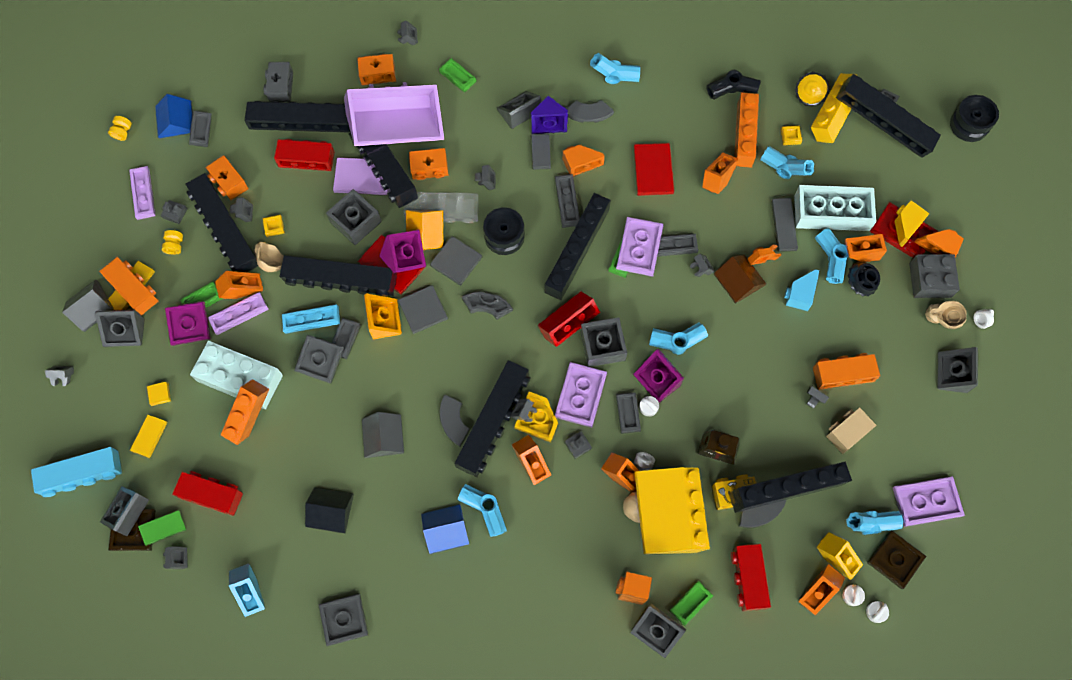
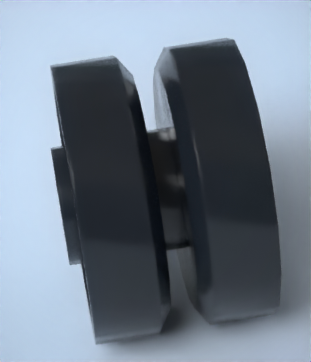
(974, 118)
(504, 231)

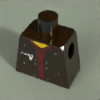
(719, 446)

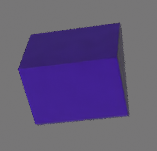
(549, 117)

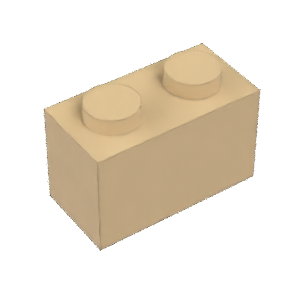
(851, 430)

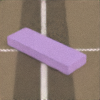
(142, 192)
(238, 313)

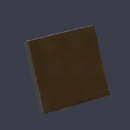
(134, 540)
(896, 559)

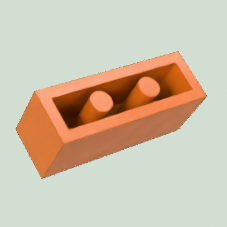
(129, 285)
(846, 371)
(244, 411)
(633, 588)

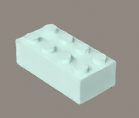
(835, 208)
(230, 370)

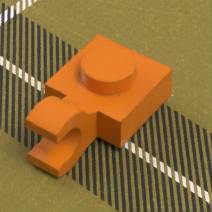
(762, 254)

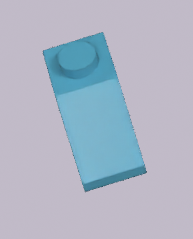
(802, 291)
(246, 589)

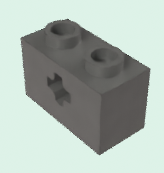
(279, 81)

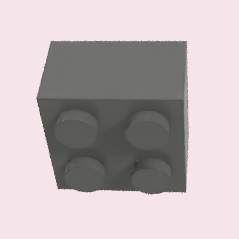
(354, 217)
(934, 276)
(603, 342)

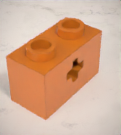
(376, 69)
(421, 159)
(227, 178)

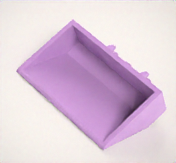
(393, 114)

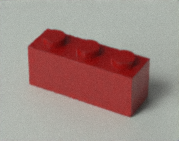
(304, 155)
(568, 318)
(208, 492)
(750, 577)

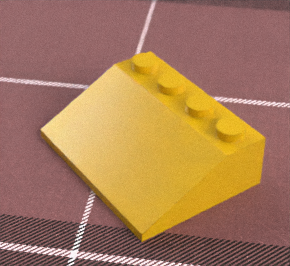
(671, 511)

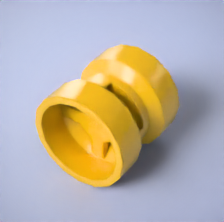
(119, 128)
(172, 242)

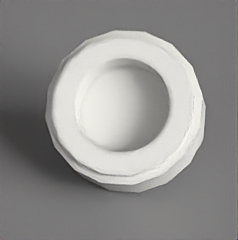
(984, 318)
(649, 406)
(644, 461)
(853, 595)
(877, 612)

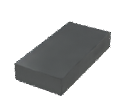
(200, 129)
(541, 151)
(346, 335)
(628, 413)

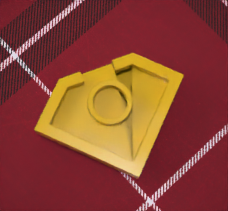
(544, 421)

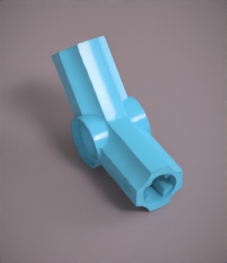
(614, 71)
(787, 165)
(836, 264)
(688, 337)
(492, 517)
(874, 522)

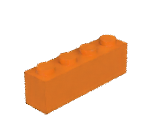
(746, 129)

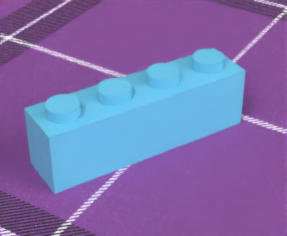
(76, 471)

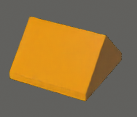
(430, 227)
(382, 316)

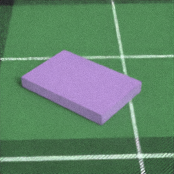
(356, 175)
(639, 246)
(580, 394)
(928, 501)

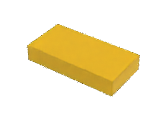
(148, 436)

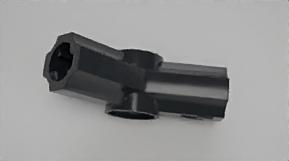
(740, 84)

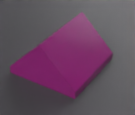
(403, 251)
(659, 376)

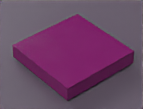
(187, 323)

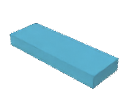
(310, 318)

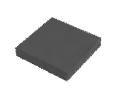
(456, 260)
(422, 309)
(319, 359)
(343, 620)

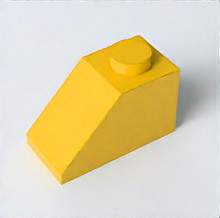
(908, 221)
(840, 555)

